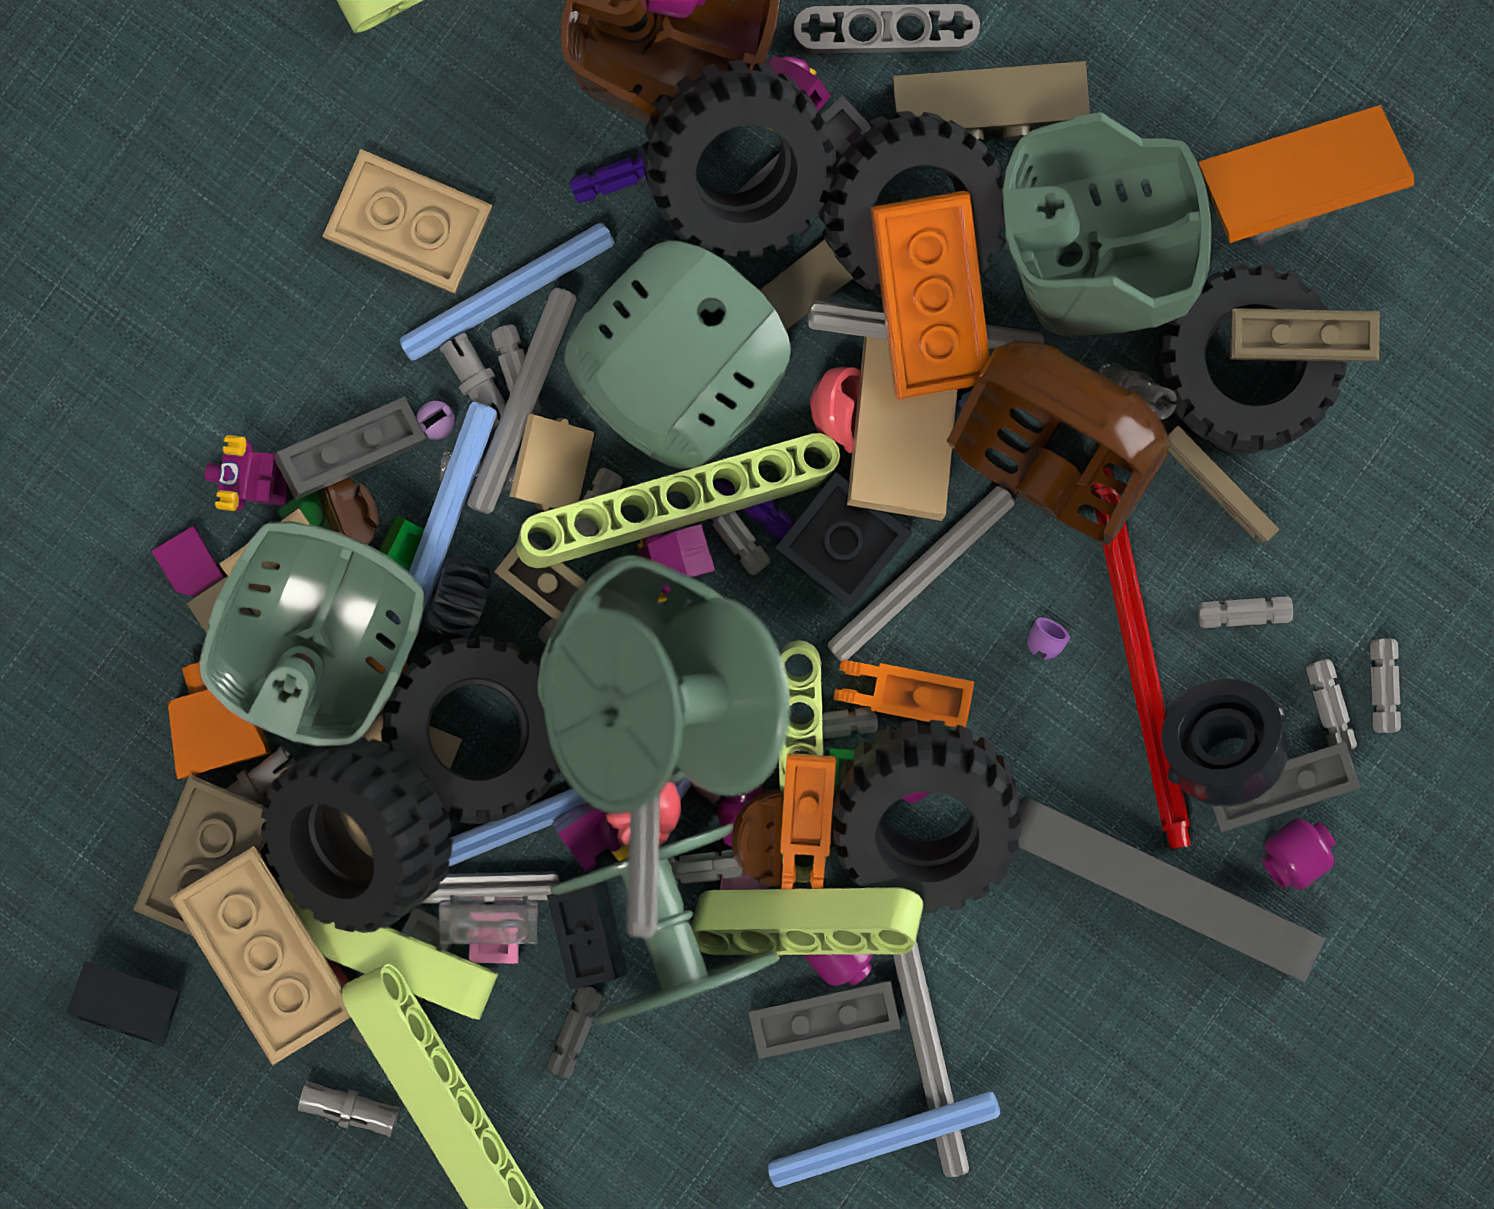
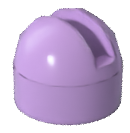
(442, 427)

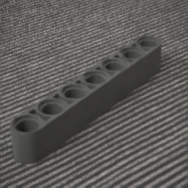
(1168, 890)

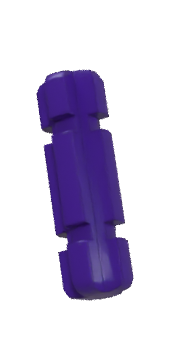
(607, 179)
(777, 522)

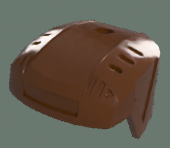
(616, 62)
(1054, 392)

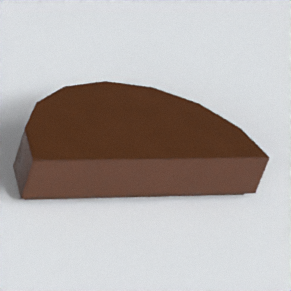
(350, 510)
(758, 838)

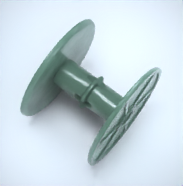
(635, 707)
(673, 945)

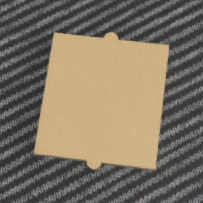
(551, 462)

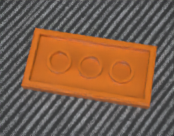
(1306, 173)
(931, 293)

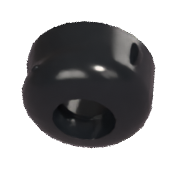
(1217, 713)

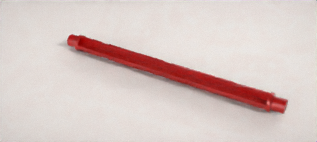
(1143, 672)

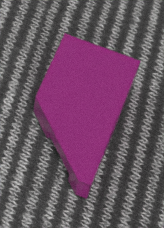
(188, 563)

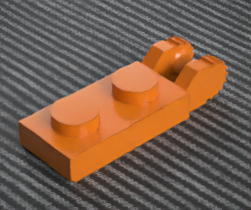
(910, 693)
(807, 814)

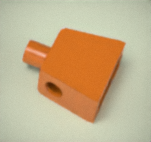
(208, 733)

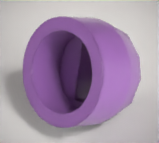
(1047, 638)

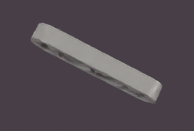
(886, 36)

